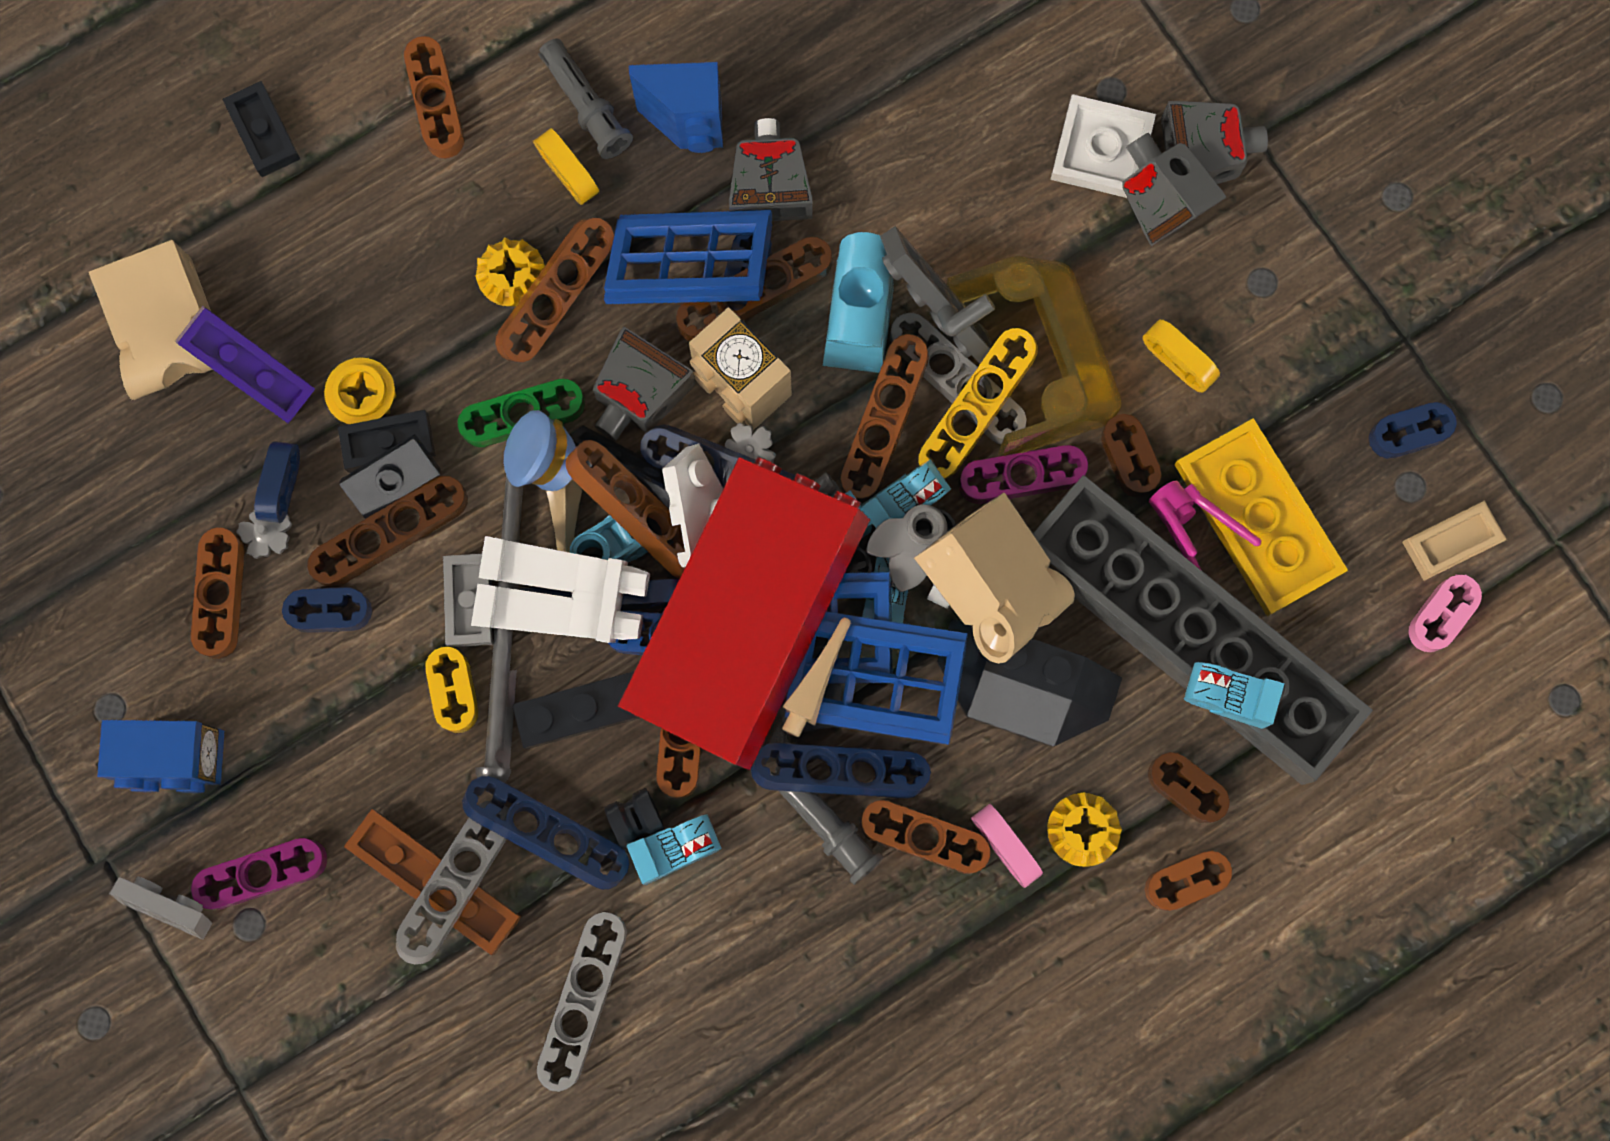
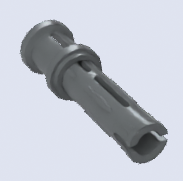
(594, 112)
(838, 837)

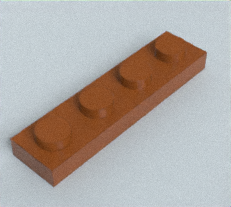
(410, 867)

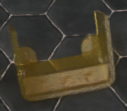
(1087, 392)

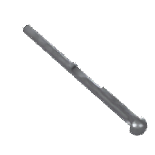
(502, 679)

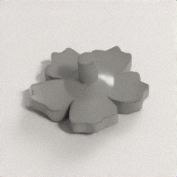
(751, 444)
(264, 536)

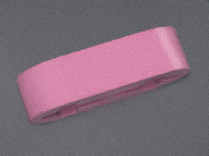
(1452, 619)
(1007, 845)

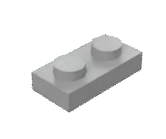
(460, 589)
(146, 898)

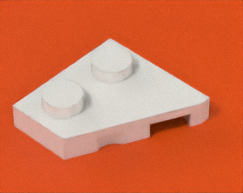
(692, 495)

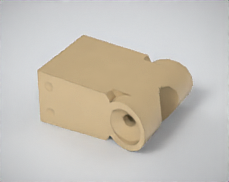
(147, 308)
(997, 578)

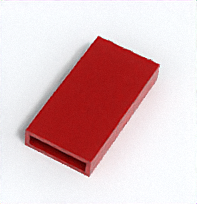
(745, 610)

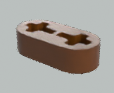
(1121, 459)
(1195, 779)

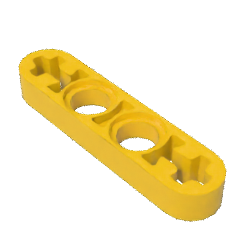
(972, 400)

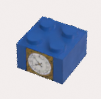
(167, 753)

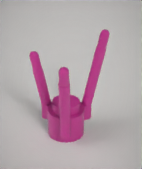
(1175, 509)

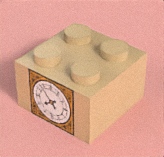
(739, 369)

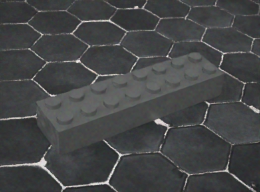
(1186, 618)

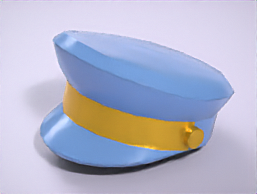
(538, 452)

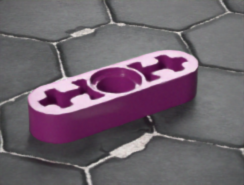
(1053, 457)
(223, 872)

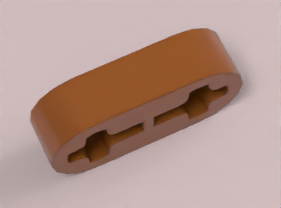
(1192, 891)

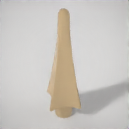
(564, 512)
(808, 696)

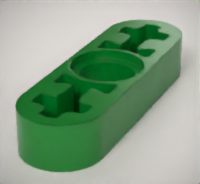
(493, 432)

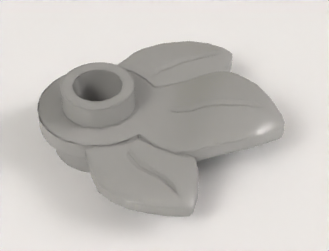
(901, 543)

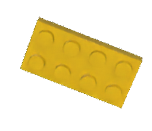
(1253, 487)

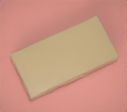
(1454, 540)

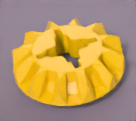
(495, 285)
(348, 377)
(1070, 845)

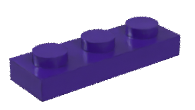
(245, 364)

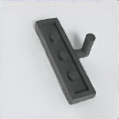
(928, 288)

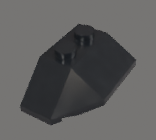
(1037, 692)

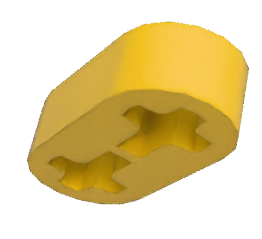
(566, 166)
(1181, 356)
(441, 692)

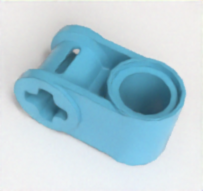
(611, 539)

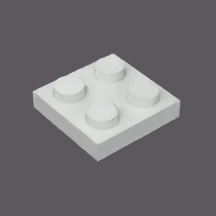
(1095, 144)

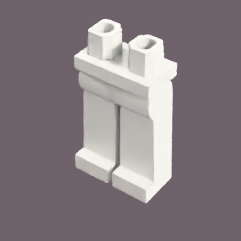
(594, 583)

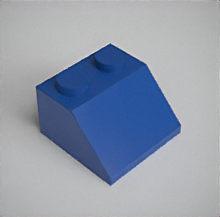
(681, 102)

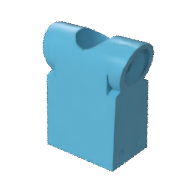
(859, 305)

